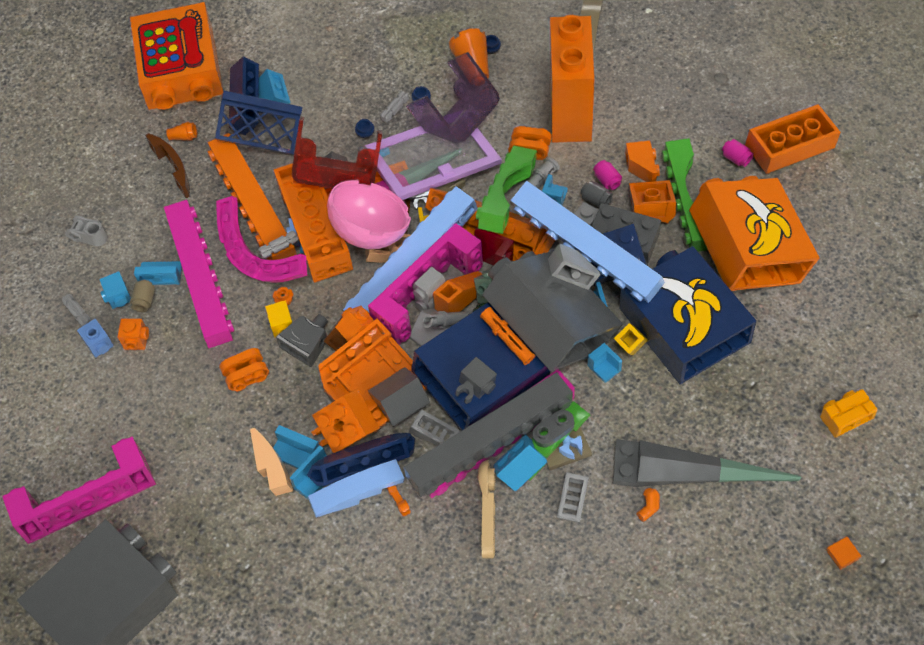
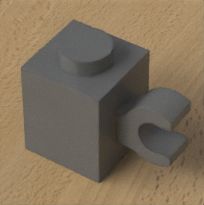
(476, 380)

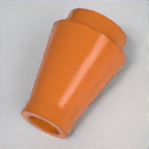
(184, 131)

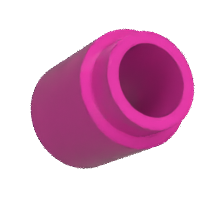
(737, 153)
(607, 175)

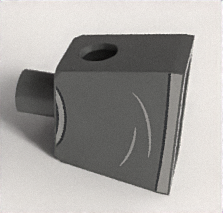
(304, 339)

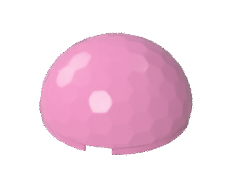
(367, 214)

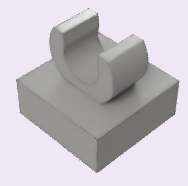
(422, 196)

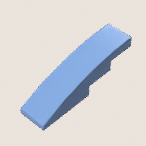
(356, 487)

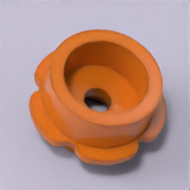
(283, 291)

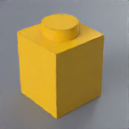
(278, 317)
(631, 339)

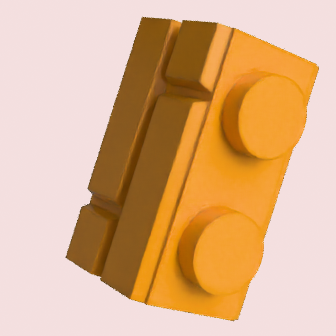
(848, 412)

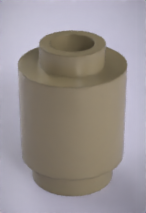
(142, 295)

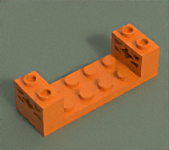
(307, 205)

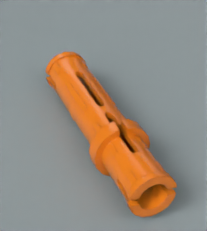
(505, 333)

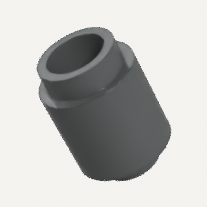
(596, 194)

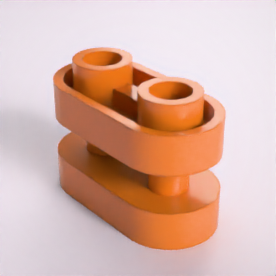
(531, 138)
(244, 369)

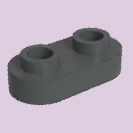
(555, 429)

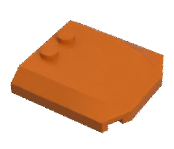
(363, 364)

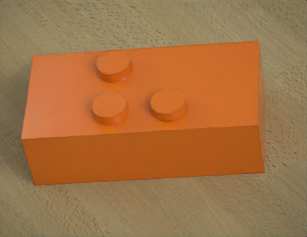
(792, 138)

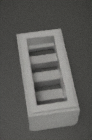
(422, 433)
(578, 479)

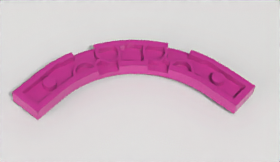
(243, 259)

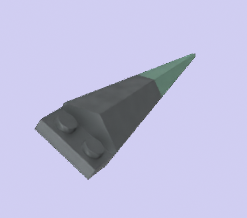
(656, 464)

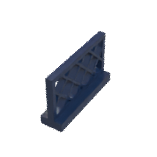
(262, 106)

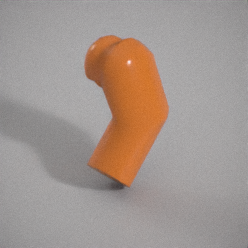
(652, 504)

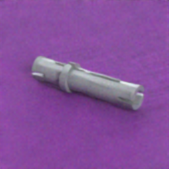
(443, 319)

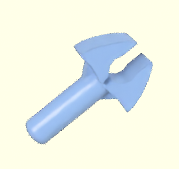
(565, 449)

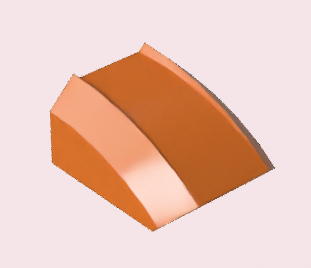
(653, 199)

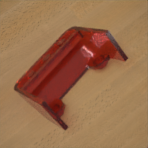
(329, 172)

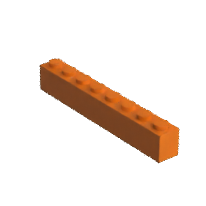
(249, 195)

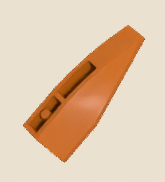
(519, 228)

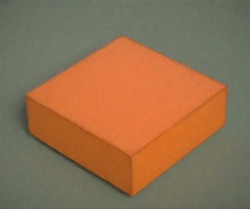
(843, 553)

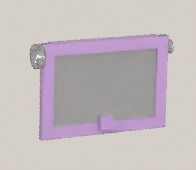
(422, 161)

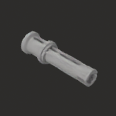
(540, 174)

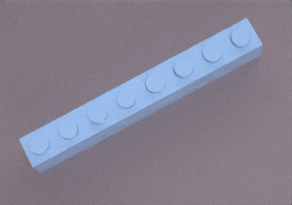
(455, 208)
(592, 244)

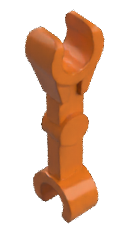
(401, 504)

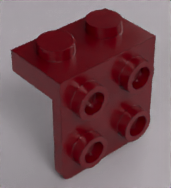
(494, 246)

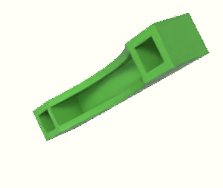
(679, 160)
(495, 208)

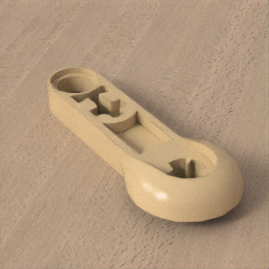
(487, 483)

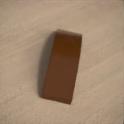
(162, 149)

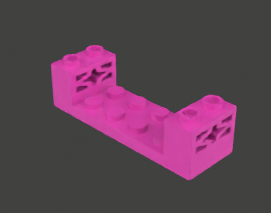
(454, 248)
(37, 520)

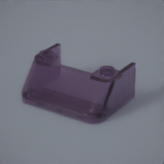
(475, 102)

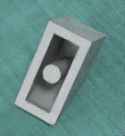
(572, 267)

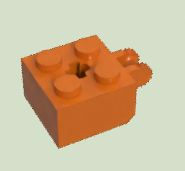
(344, 422)

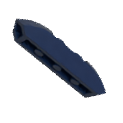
(361, 457)

